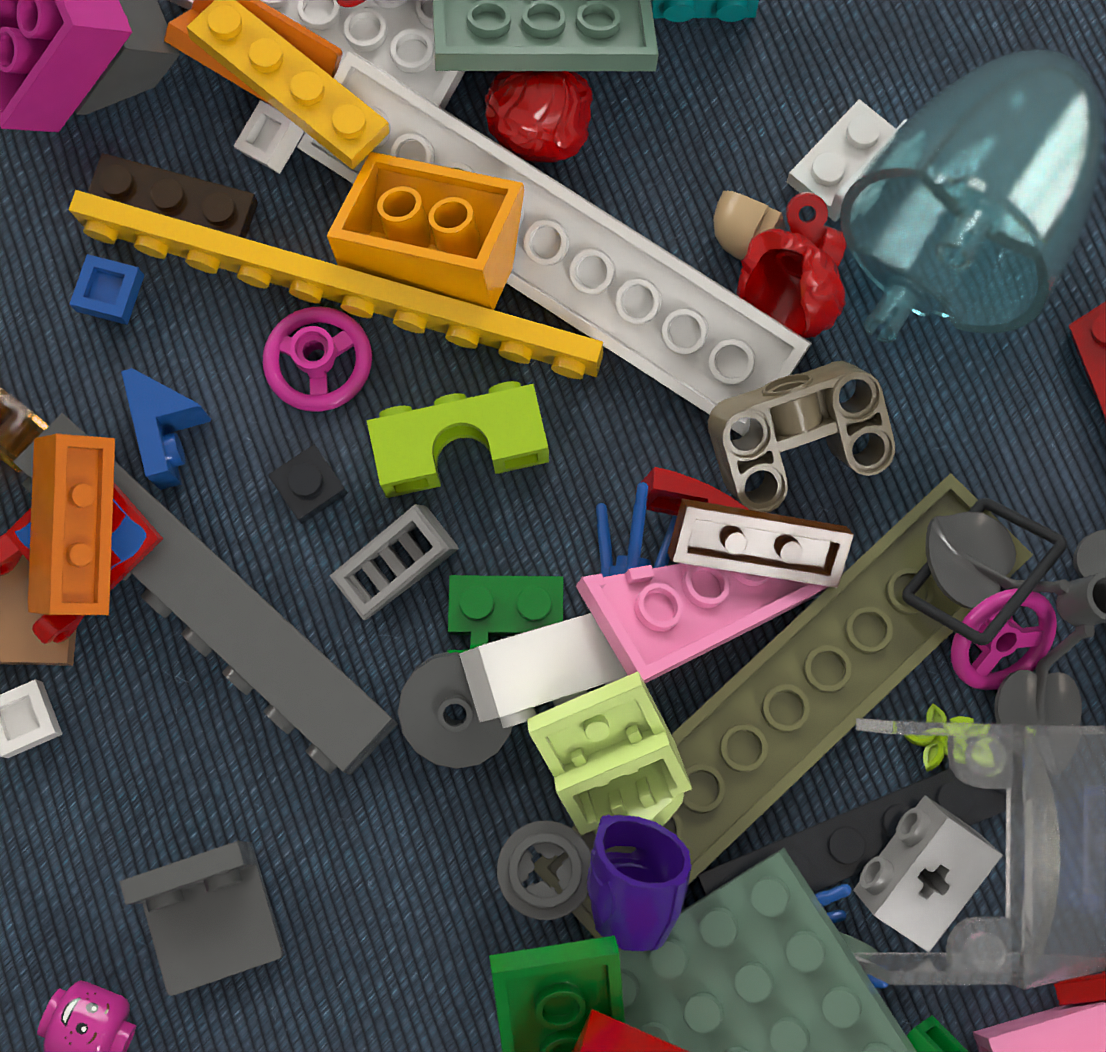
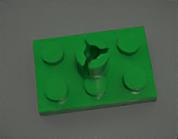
(550, 991)

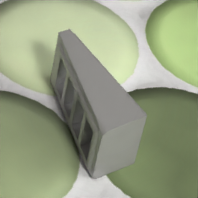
(381, 545)

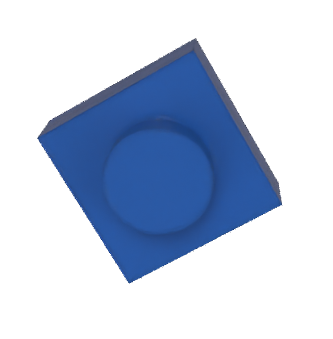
(107, 289)

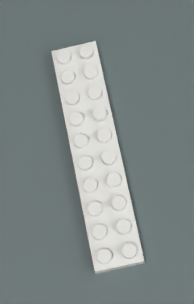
(589, 263)

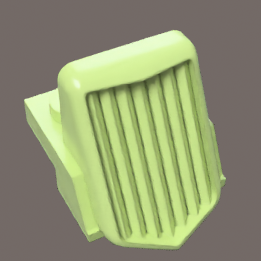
(611, 755)

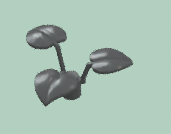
(970, 562)

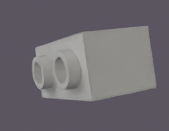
(926, 873)

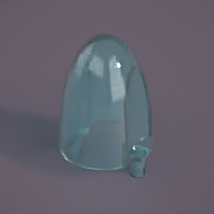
(979, 196)

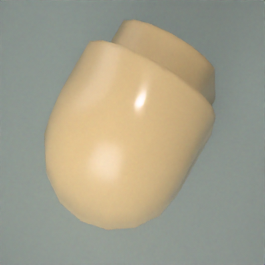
(740, 219)

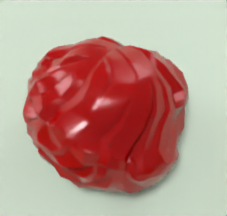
(539, 113)
(792, 282)

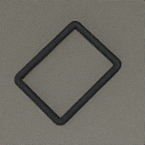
(1019, 596)

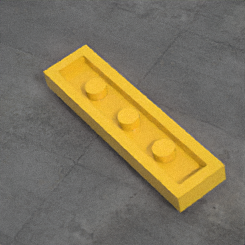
(288, 80)

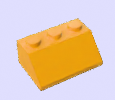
(430, 228)

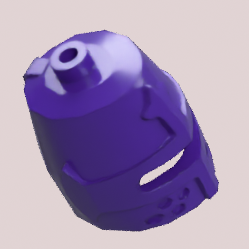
(639, 891)

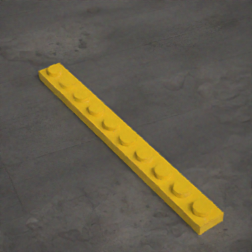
(356, 291)

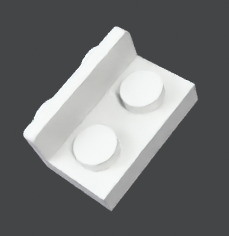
(841, 156)

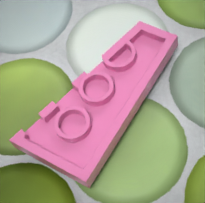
(682, 611)

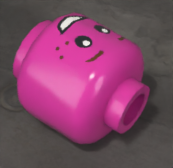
(86, 1020)

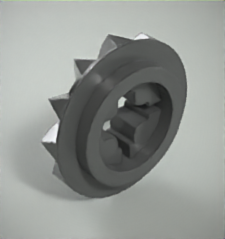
(515, 865)

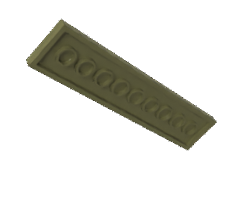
(805, 690)

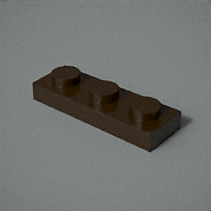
(174, 195)

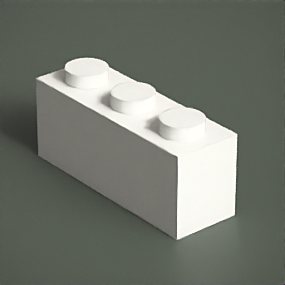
(539, 668)

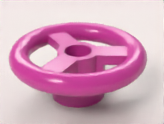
(311, 339)
(1006, 641)

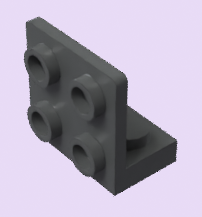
(207, 916)

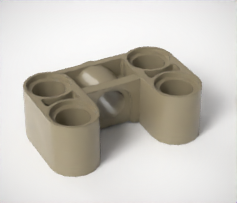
(795, 413)

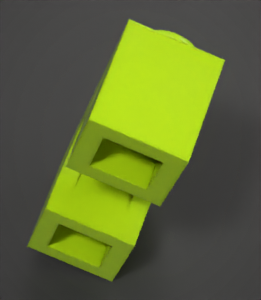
(410, 440)

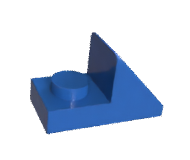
(155, 415)

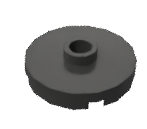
(429, 728)

